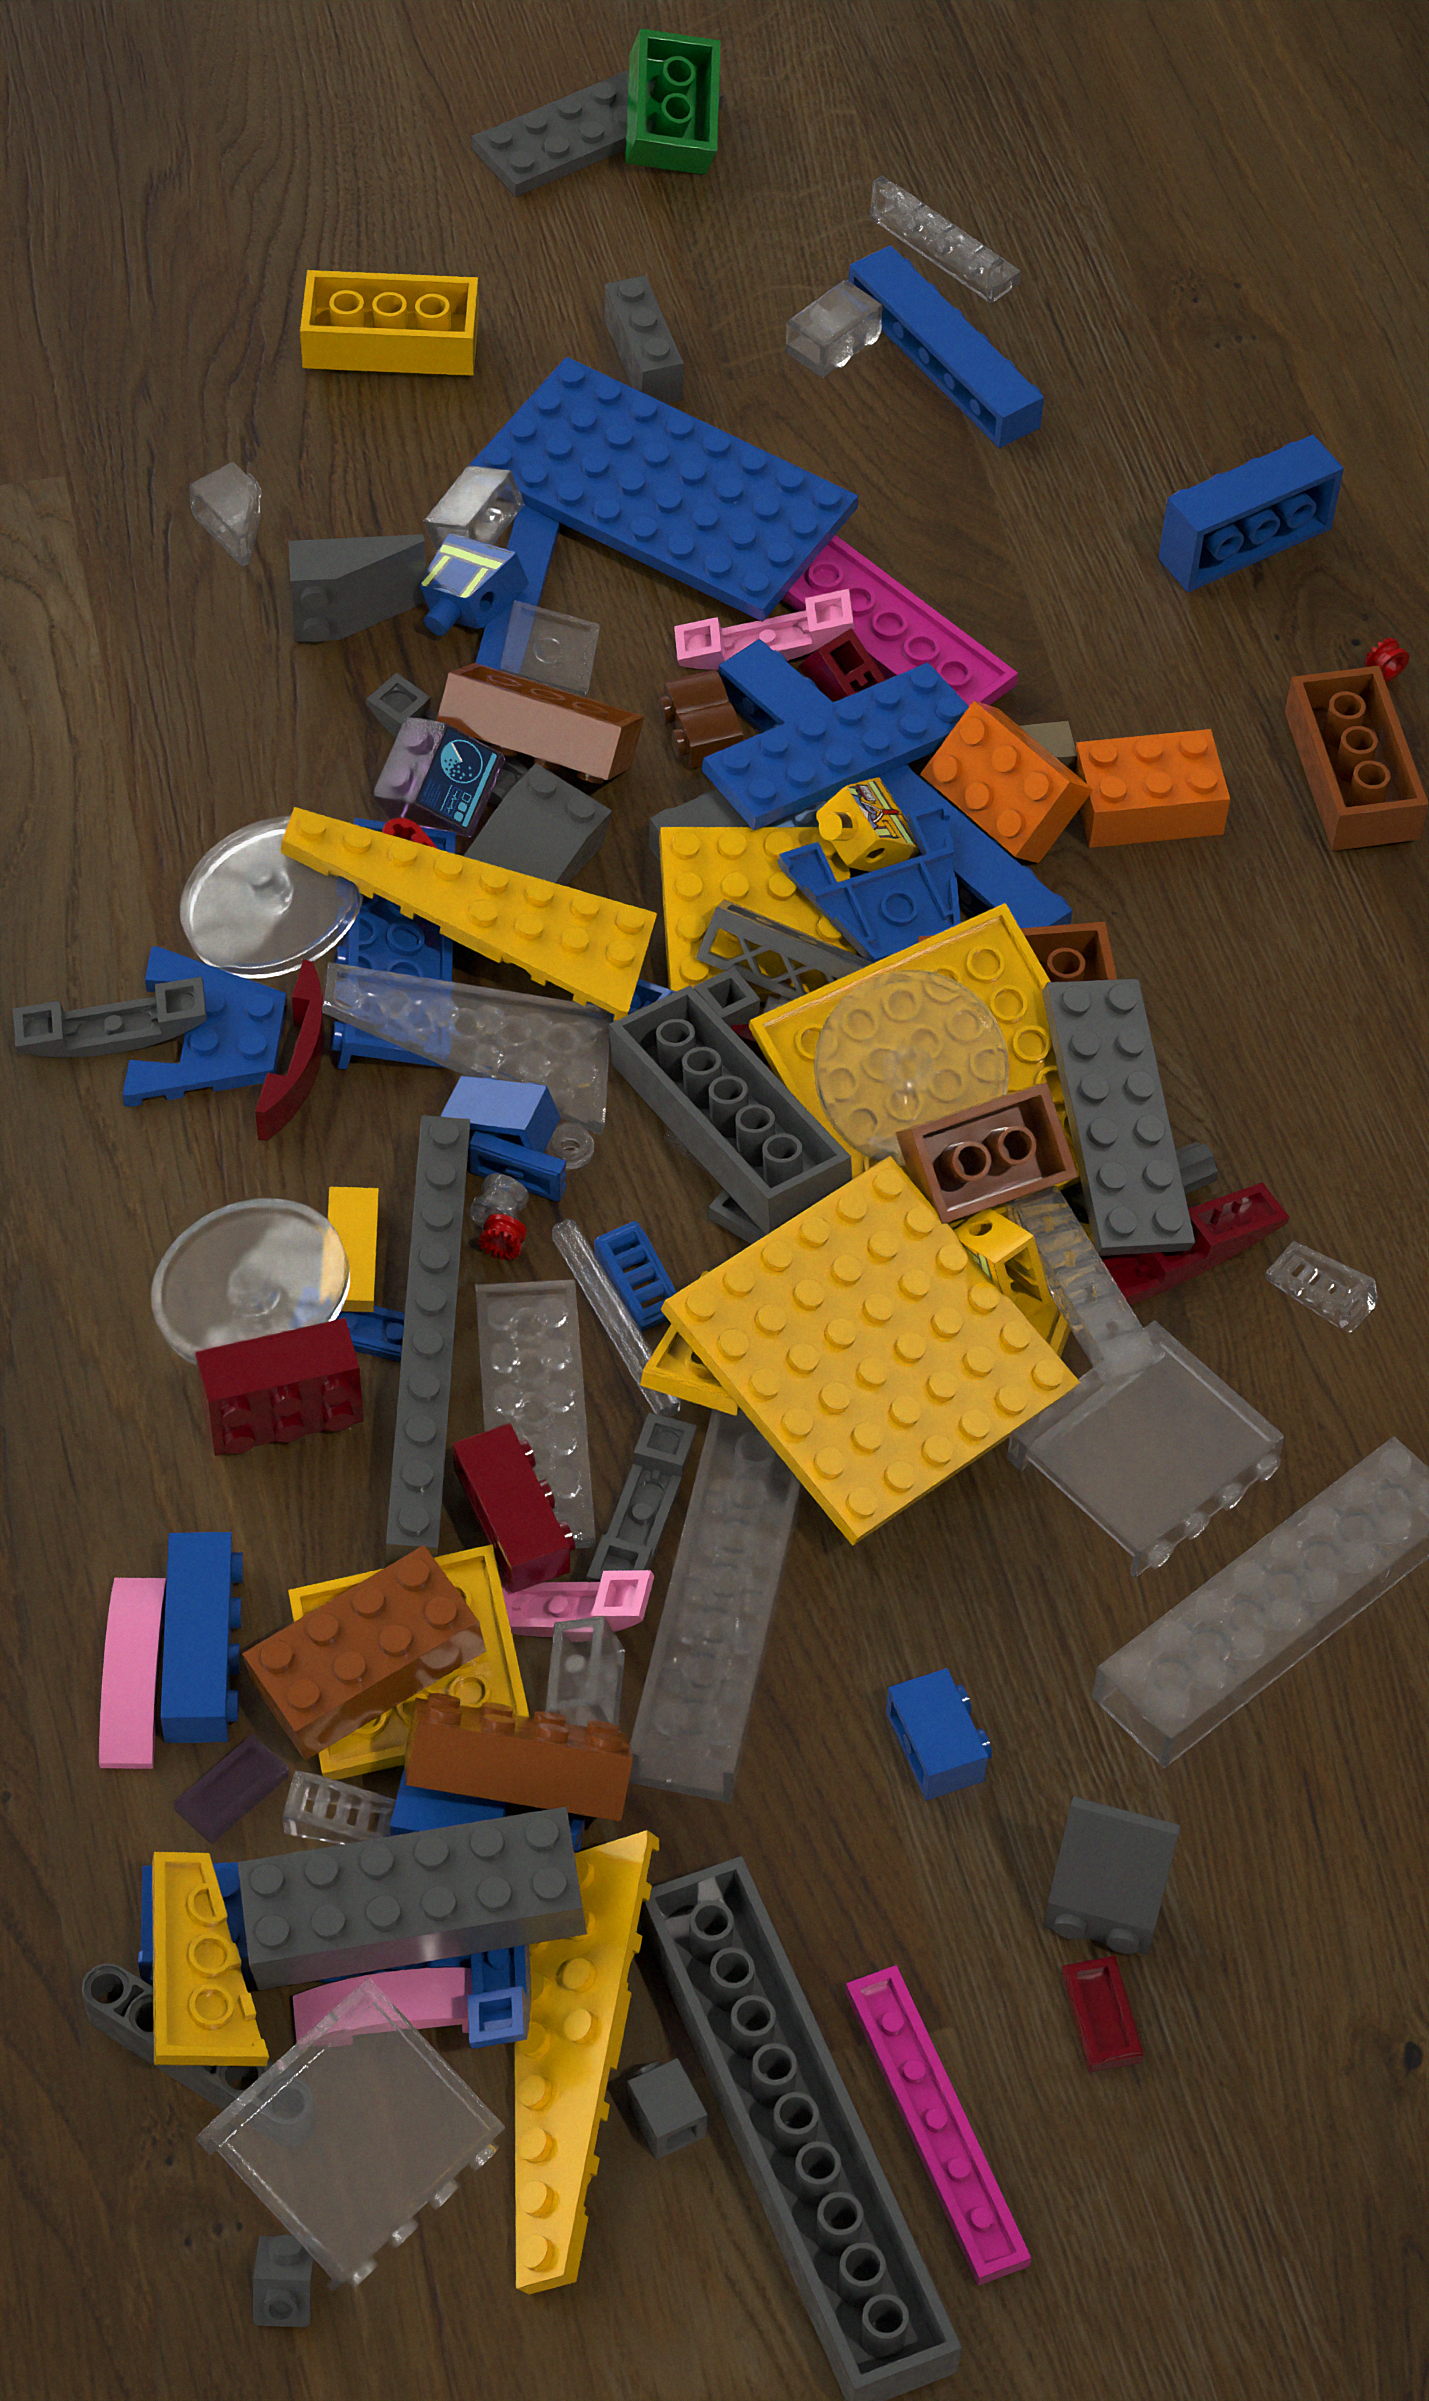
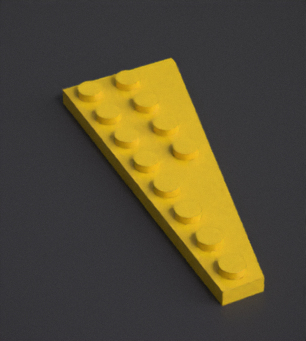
(508, 916)
(566, 2061)

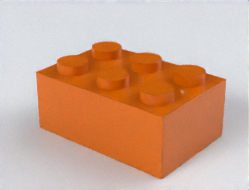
(1006, 782)
(1152, 788)

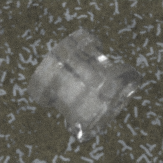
(499, 1196)

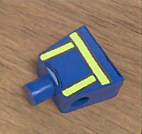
(469, 583)

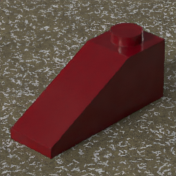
(842, 667)

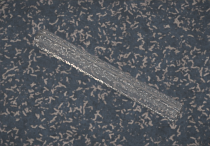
(610, 1310)

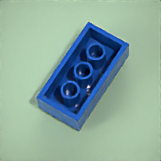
(1250, 513)

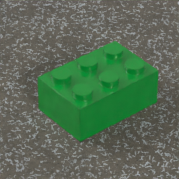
(673, 101)

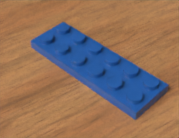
(836, 746)

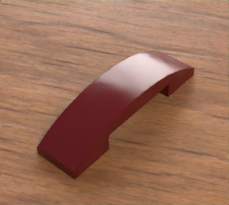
(283, 1094)

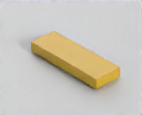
(355, 1219)

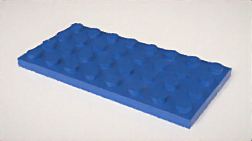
(667, 488)

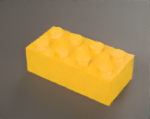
(389, 322)

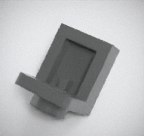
(282, 2282)

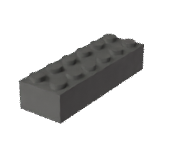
(728, 1108)
(411, 1898)

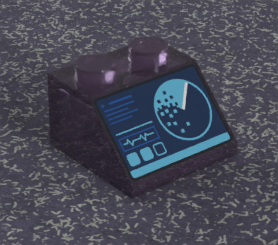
(437, 777)

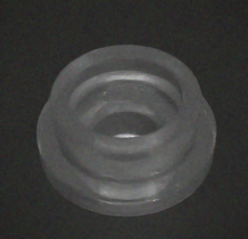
(572, 1136)

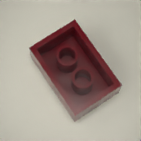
(280, 1387)

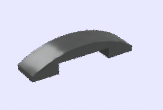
(401, 699)
(111, 1027)
(646, 1497)

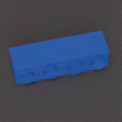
(199, 1637)

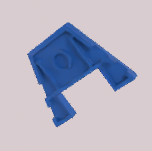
(892, 904)
(224, 1052)

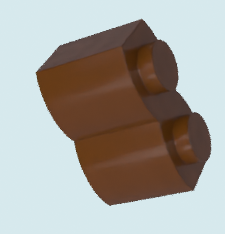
(699, 716)

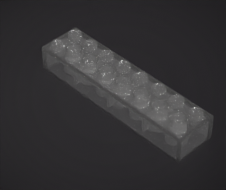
(1270, 1605)
(717, 1615)

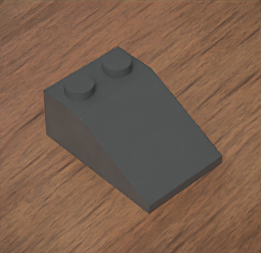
(353, 583)
(543, 829)
(1110, 1876)

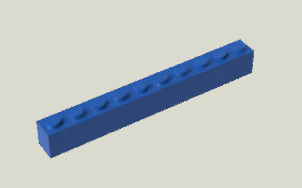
(773, 693)

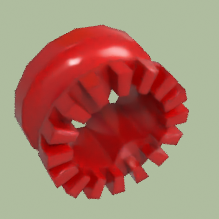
(1389, 658)
(502, 1236)

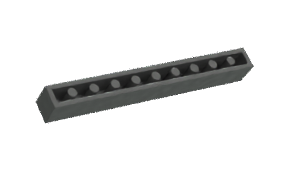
(428, 1338)

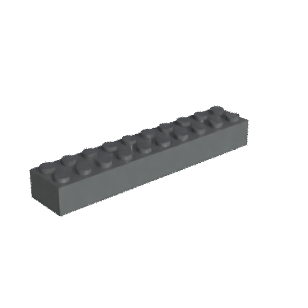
(799, 2135)

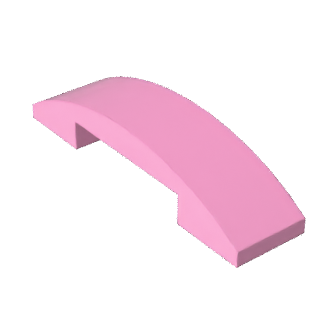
(794, 635)
(618, 1597)
(131, 1673)
(422, 1995)

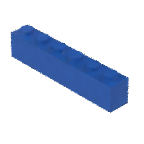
(949, 348)

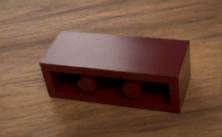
(513, 1507)

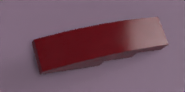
(1220, 1232)

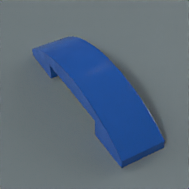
(499, 1997)

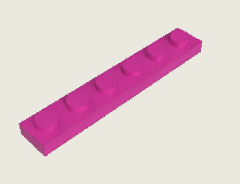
(937, 2126)

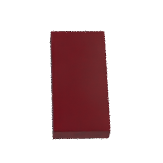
(1102, 2014)

